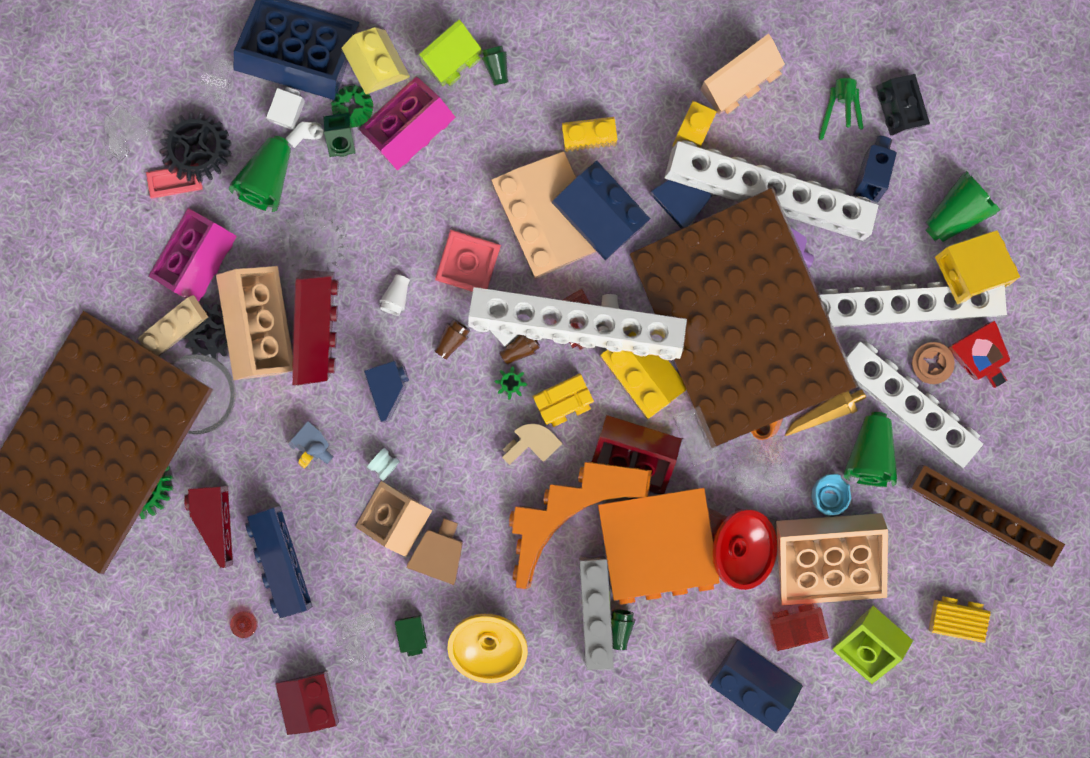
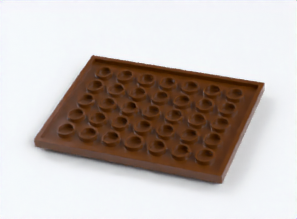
(753, 315)
(96, 441)

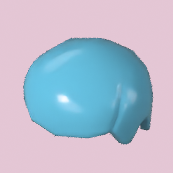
(830, 503)

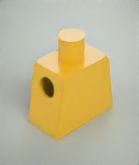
(695, 124)

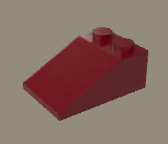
(211, 515)

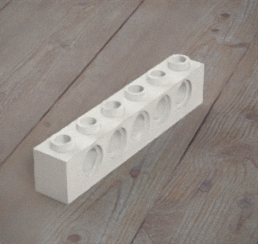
(967, 442)

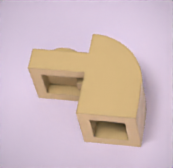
(535, 437)

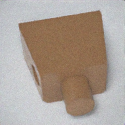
(438, 553)

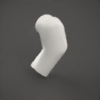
(305, 130)

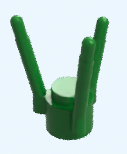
(846, 92)

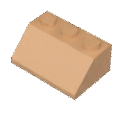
(743, 76)

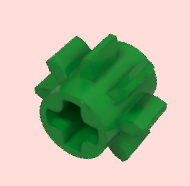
(515, 388)

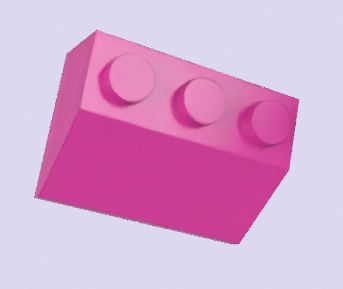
(407, 123)
(192, 255)

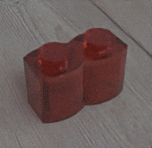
(797, 628)

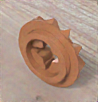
(945, 360)

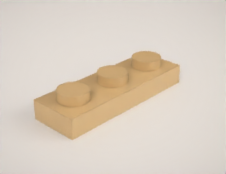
(173, 326)

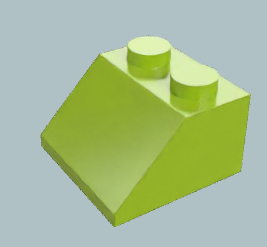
(451, 54)
(873, 645)

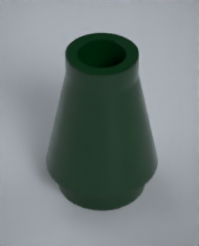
(496, 64)
(621, 627)

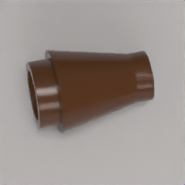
(453, 337)
(519, 349)

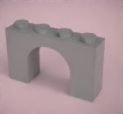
(596, 613)

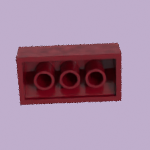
(314, 327)

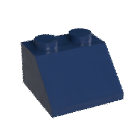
(387, 387)

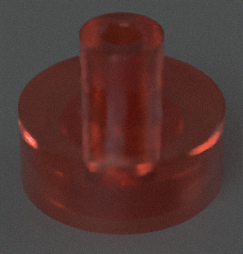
(248, 620)

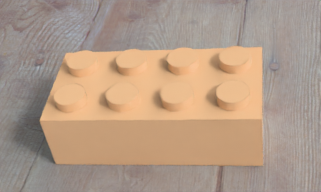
(255, 322)

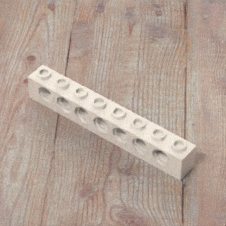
(682, 171)
(992, 305)
(590, 316)

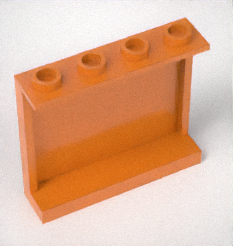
(658, 545)

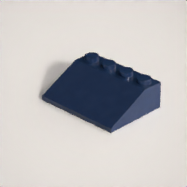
(294, 46)

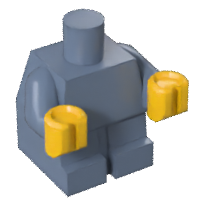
(312, 445)

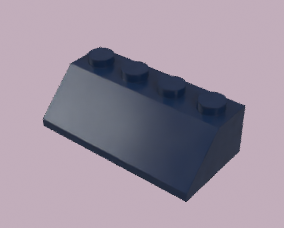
(279, 562)

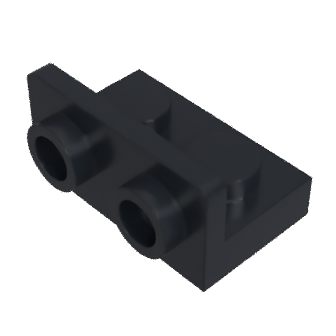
(902, 104)

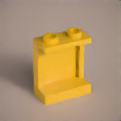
(977, 266)

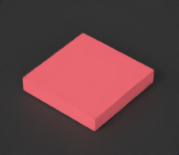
(467, 261)

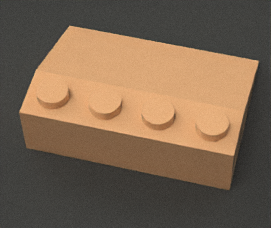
(539, 226)
(832, 559)

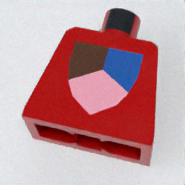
(982, 354)

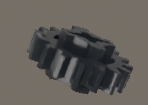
(212, 344)

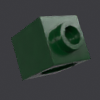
(339, 135)
(411, 635)

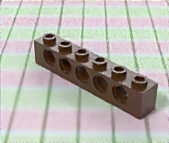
(985, 516)

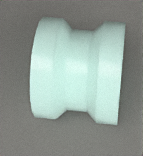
(383, 464)

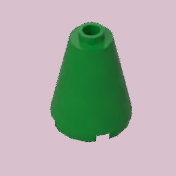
(264, 175)
(960, 209)
(873, 453)

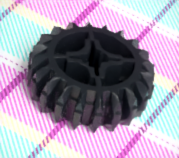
(190, 158)

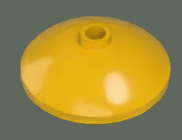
(483, 658)

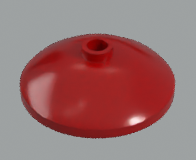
(745, 549)

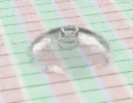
(221, 400)

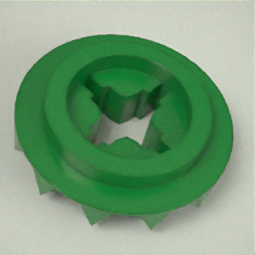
(344, 95)

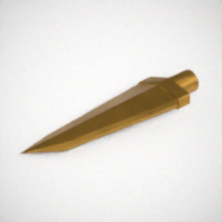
(827, 411)

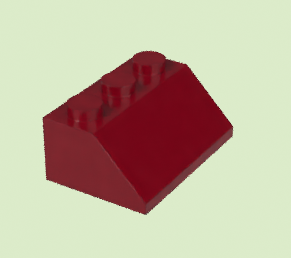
(638, 447)

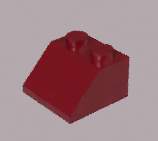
(307, 703)

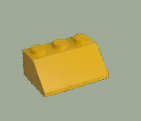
(646, 379)

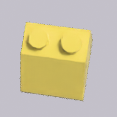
(374, 60)

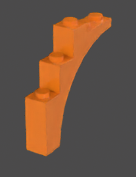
(564, 501)

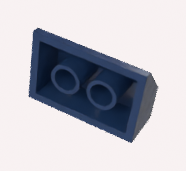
(601, 210)
(756, 685)

